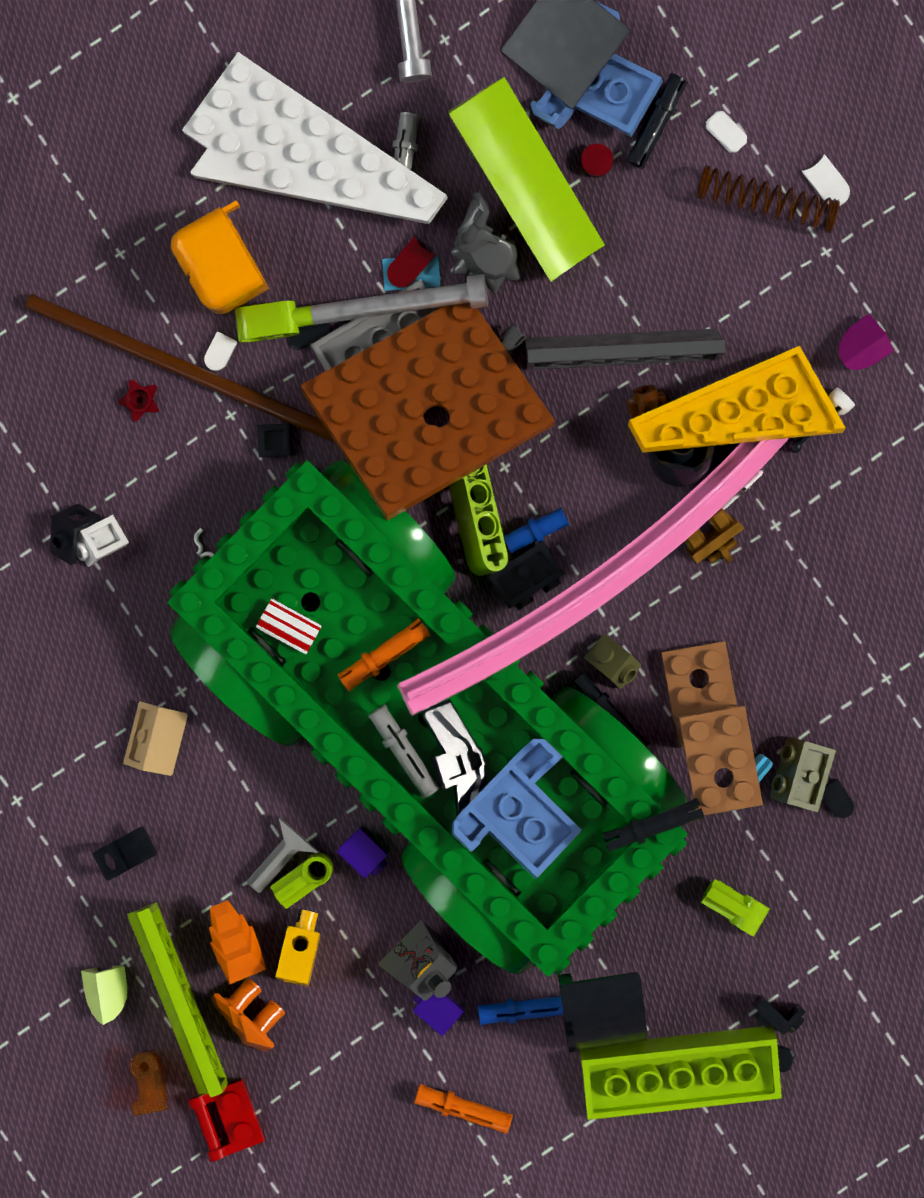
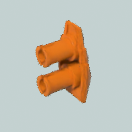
(234, 943)
(250, 1032)

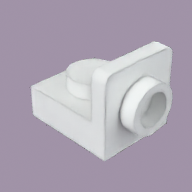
(100, 540)

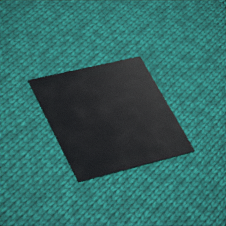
(566, 45)

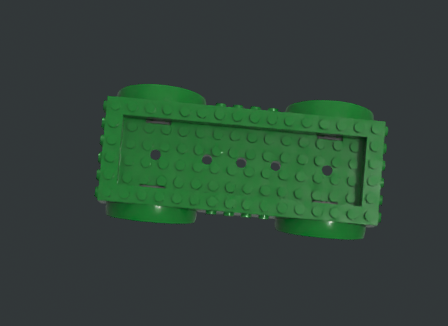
(322, 539)

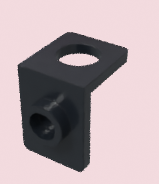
(64, 531)
(126, 852)

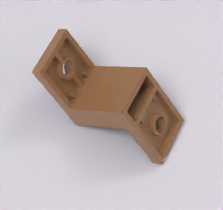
(711, 728)

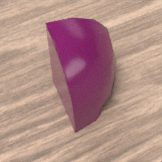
(864, 344)

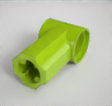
(301, 881)
(740, 909)

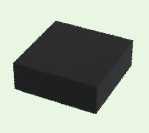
(274, 440)

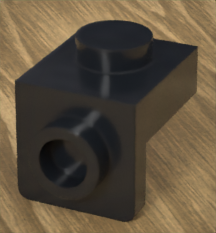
(770, 1016)

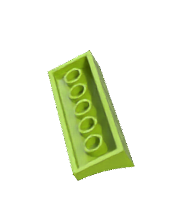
(526, 178)
(178, 1000)
(681, 1072)

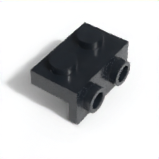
(527, 575)

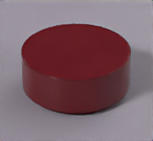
(596, 160)

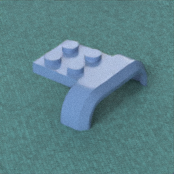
(614, 98)
(519, 812)

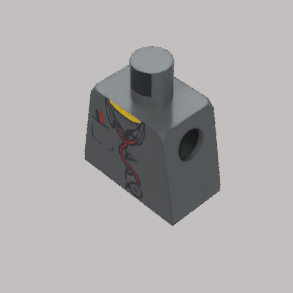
(421, 962)

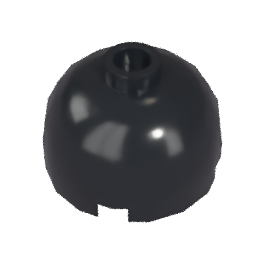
(681, 466)

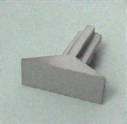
(279, 857)

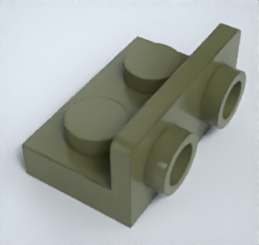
(802, 774)

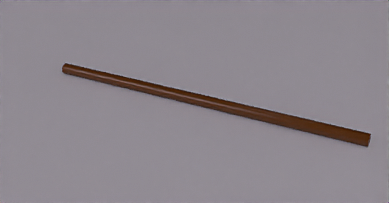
(177, 366)

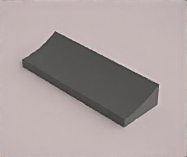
(624, 349)

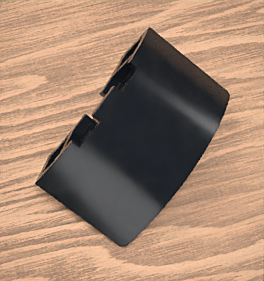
(603, 1011)

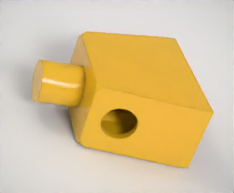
(296, 965)

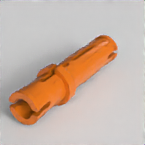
(373, 662)
(458, 1107)

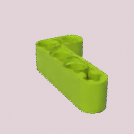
(482, 511)

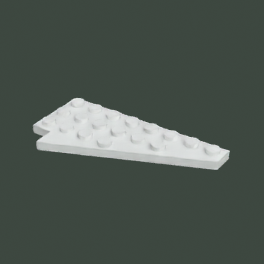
(284, 145)

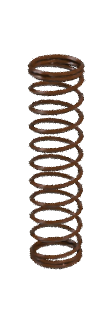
(706, 180)

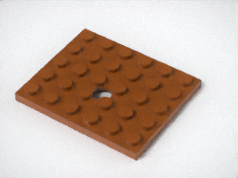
(379, 401)

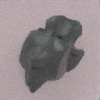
(481, 251)

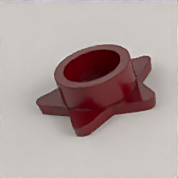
(136, 391)

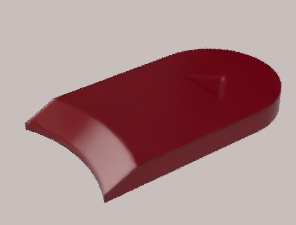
(409, 264)

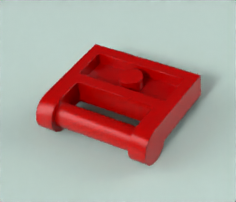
(237, 1117)

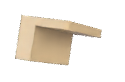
(155, 739)

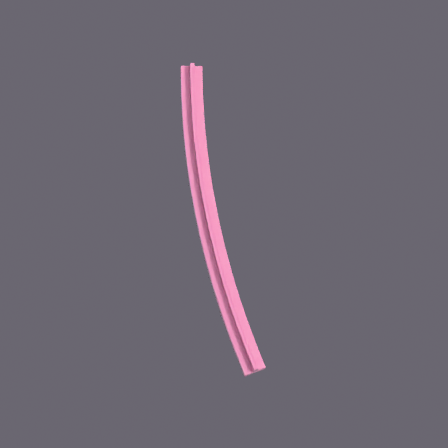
(595, 588)

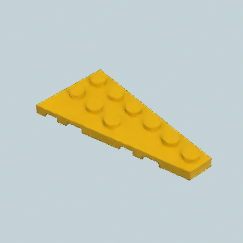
(757, 404)

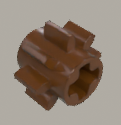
(645, 399)

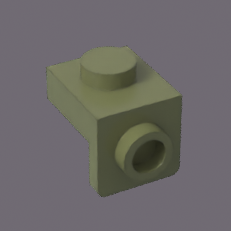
(613, 661)

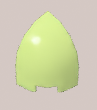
(105, 992)

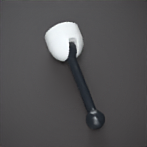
(842, 405)

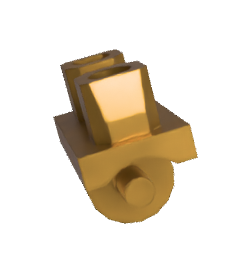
(717, 541)

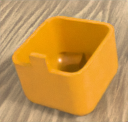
(218, 261)

